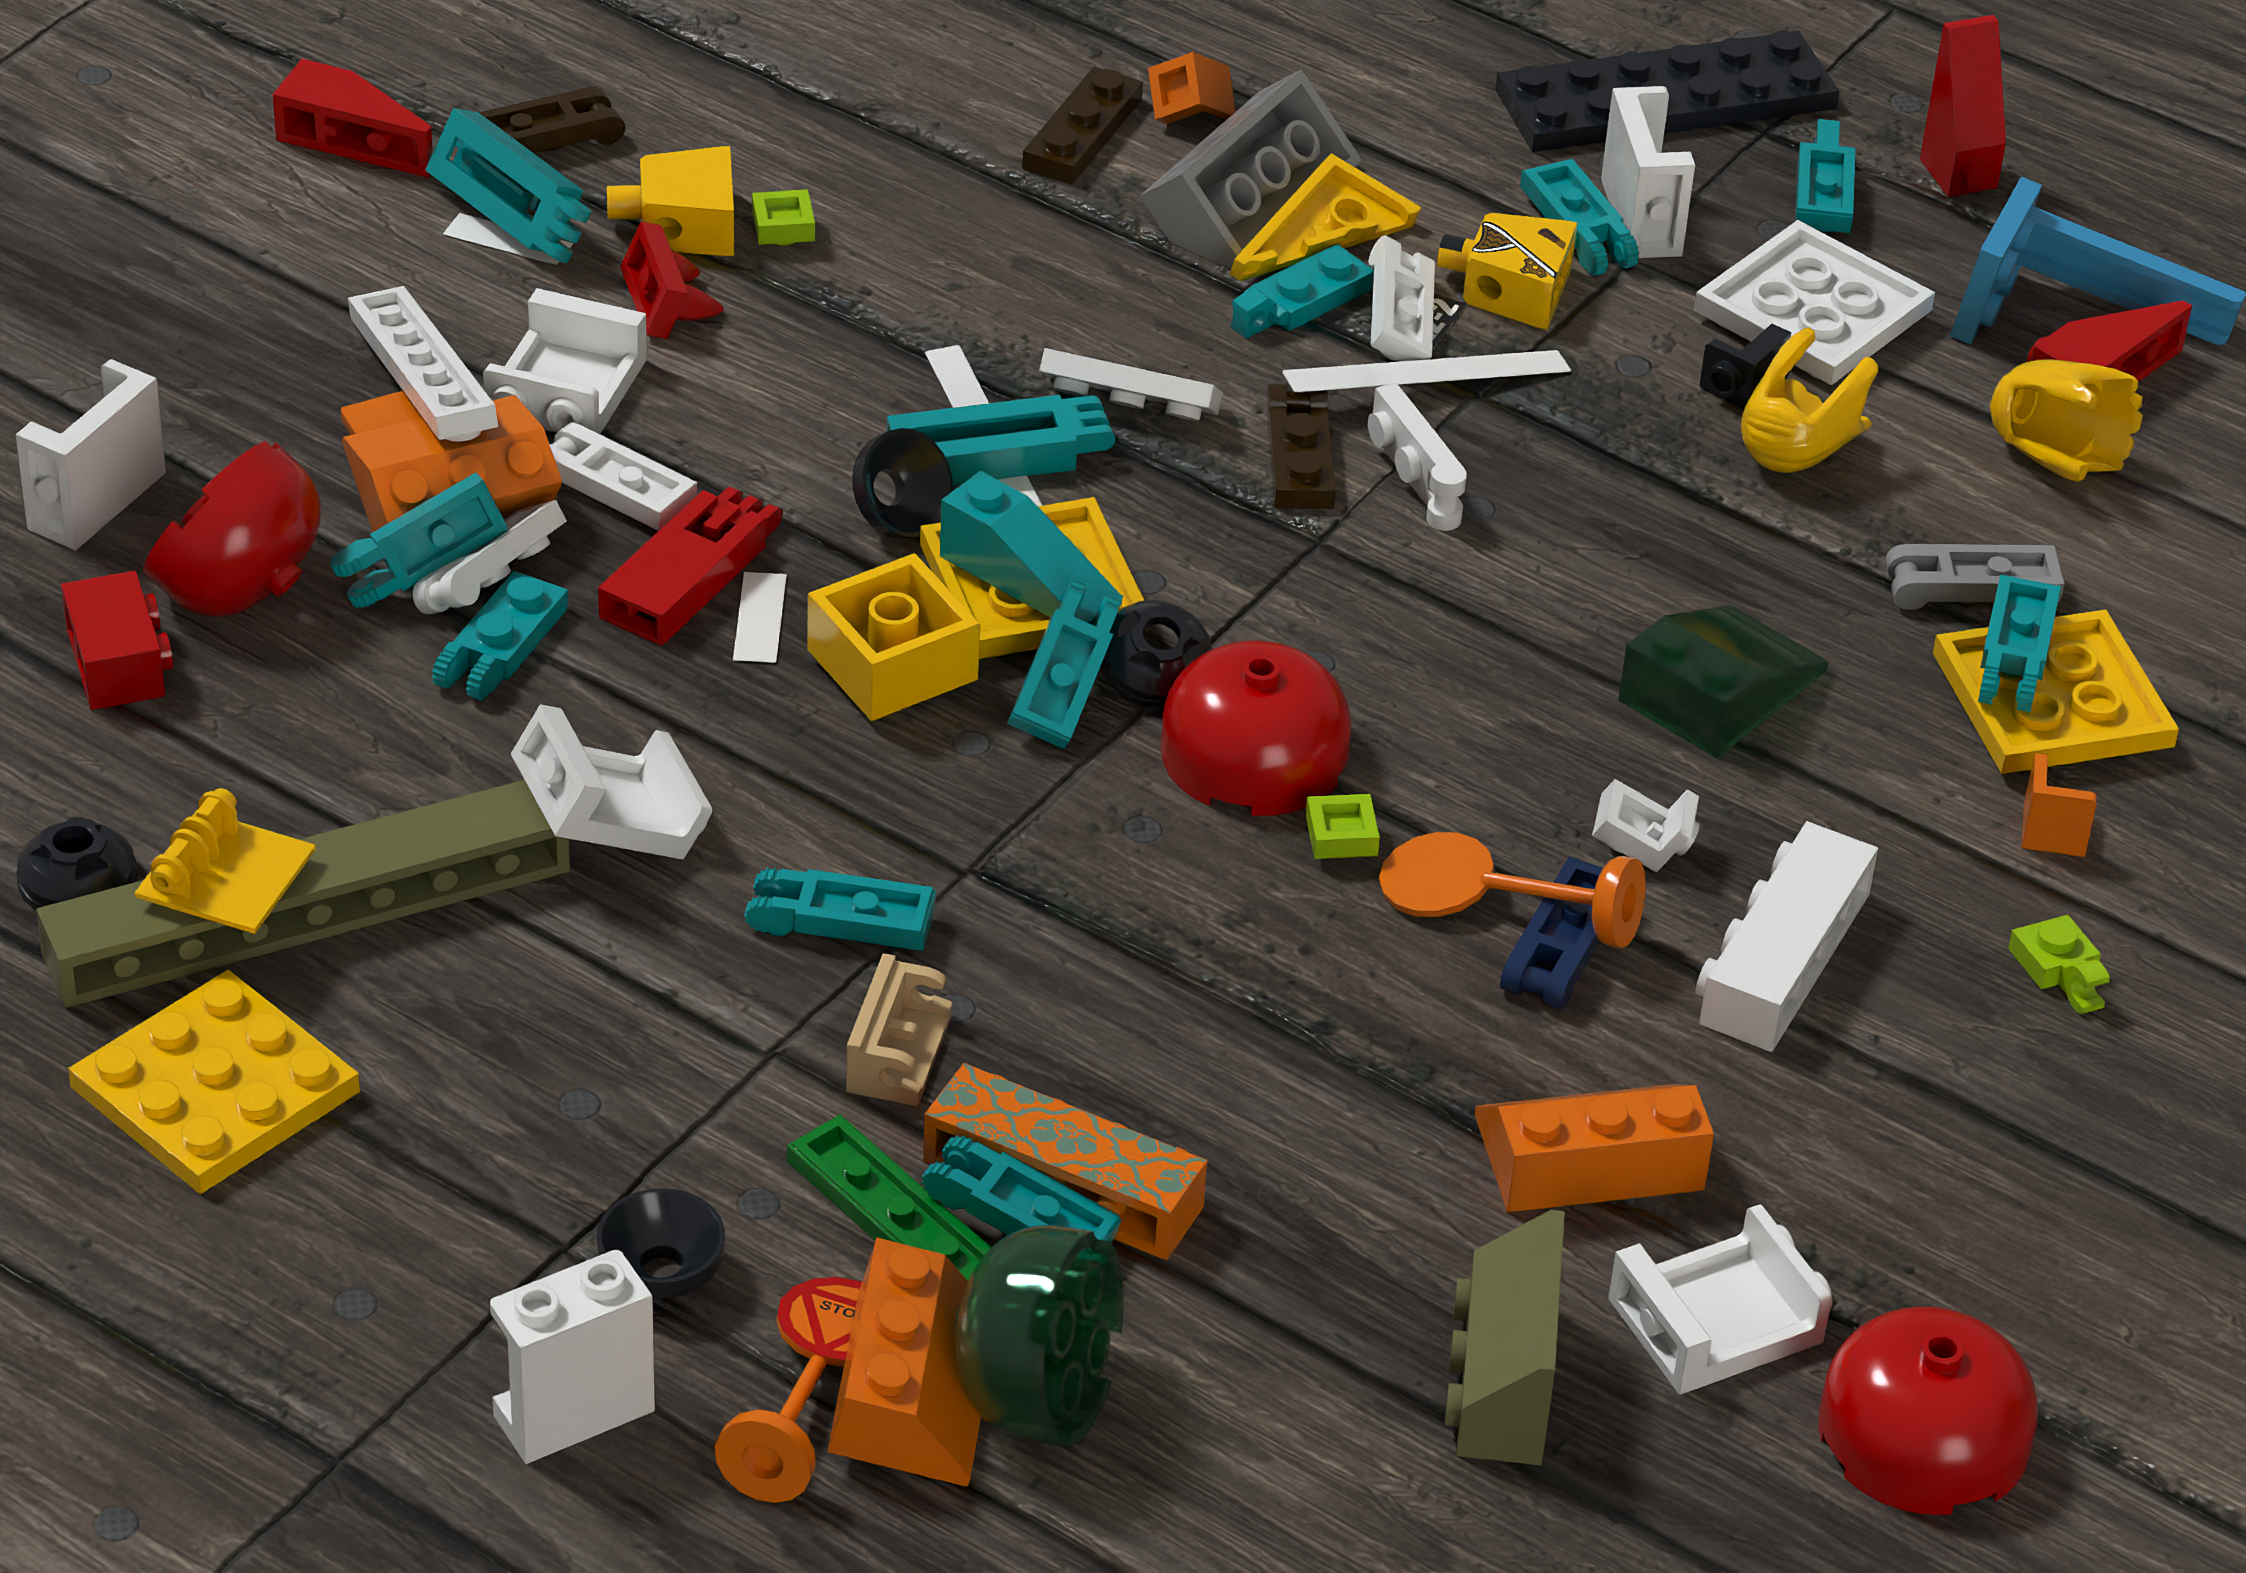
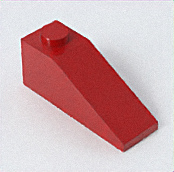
(1966, 109)
(349, 118)
(2126, 341)

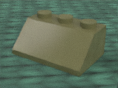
(1507, 1344)

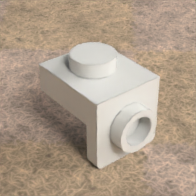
(1643, 827)

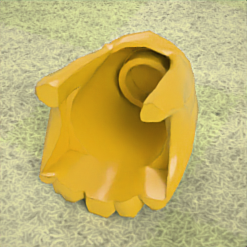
(2068, 415)
(1791, 427)

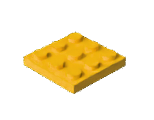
(1005, 621)
(2083, 709)
(214, 1081)

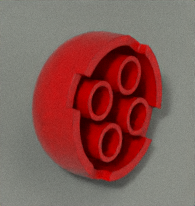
(240, 536)
(1256, 728)
(1929, 1410)

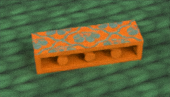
(1141, 1179)

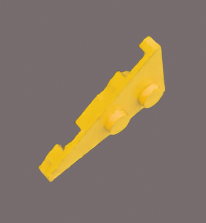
(1328, 209)

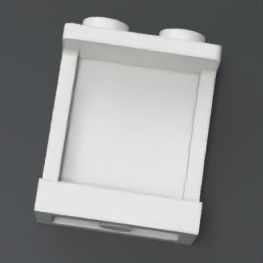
(1640, 181)
(572, 361)
(97, 464)
(610, 796)
(1722, 1303)
(575, 1355)

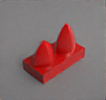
(659, 280)

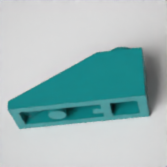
(1015, 547)

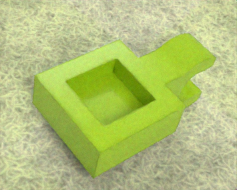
(2061, 955)

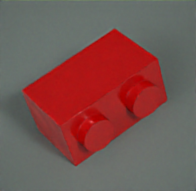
(116, 639)

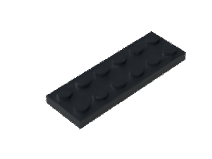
(1704, 82)

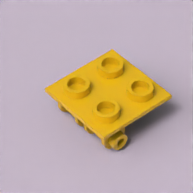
(224, 866)

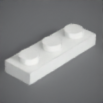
(1130, 385)

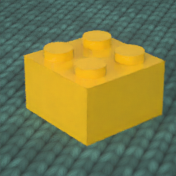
(893, 636)

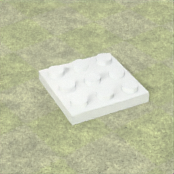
(1818, 284)

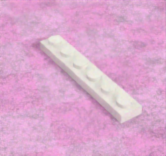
(423, 364)

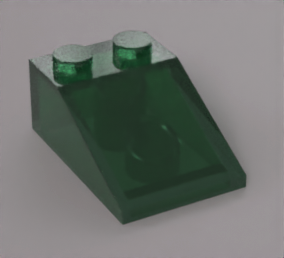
(1714, 675)

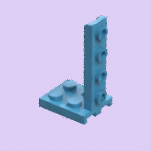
(2089, 263)

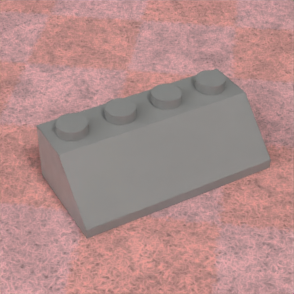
(1247, 170)

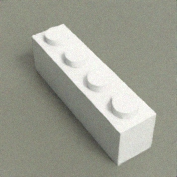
(1786, 935)

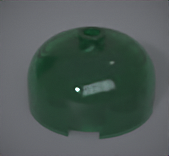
(1039, 1332)

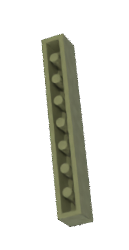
(350, 882)

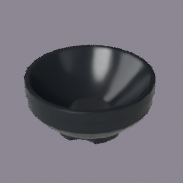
(919, 476)
(1143, 671)
(53, 876)
(665, 1226)

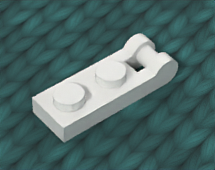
(1402, 302)
(1418, 455)
(620, 476)
(461, 580)

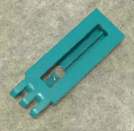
(502, 179)
(1014, 435)

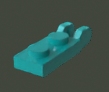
(1568, 194)
(421, 541)
(501, 634)
(2018, 637)
(1064, 667)
(841, 907)
(1010, 1192)

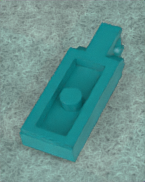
(1825, 181)
(1302, 292)

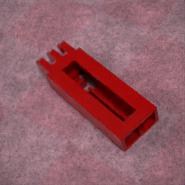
(687, 563)

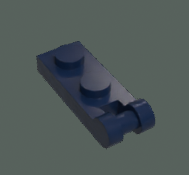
(1556, 936)

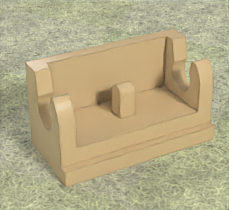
(897, 1033)

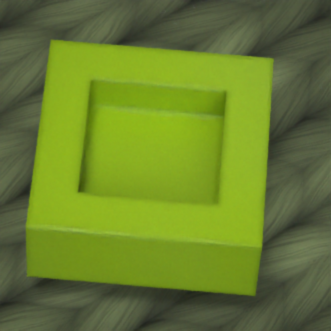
(783, 217)
(1342, 826)

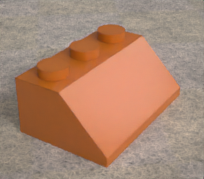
(408, 464)
(1597, 1146)
(900, 1373)

